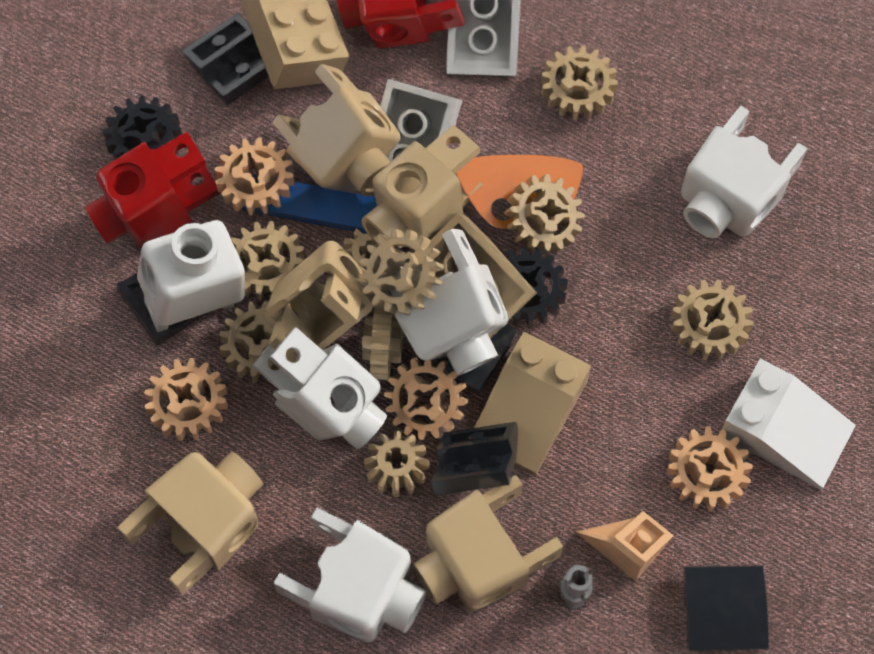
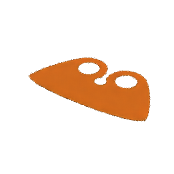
(504, 172)

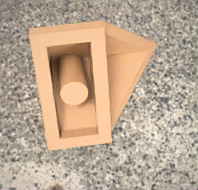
(629, 542)

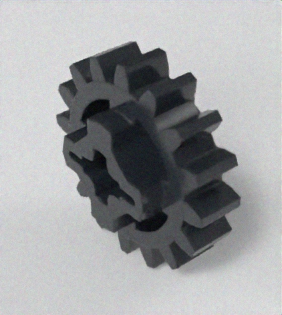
(154, 121)
(536, 271)

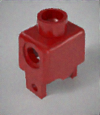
(400, 21)
(150, 191)

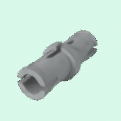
(576, 587)

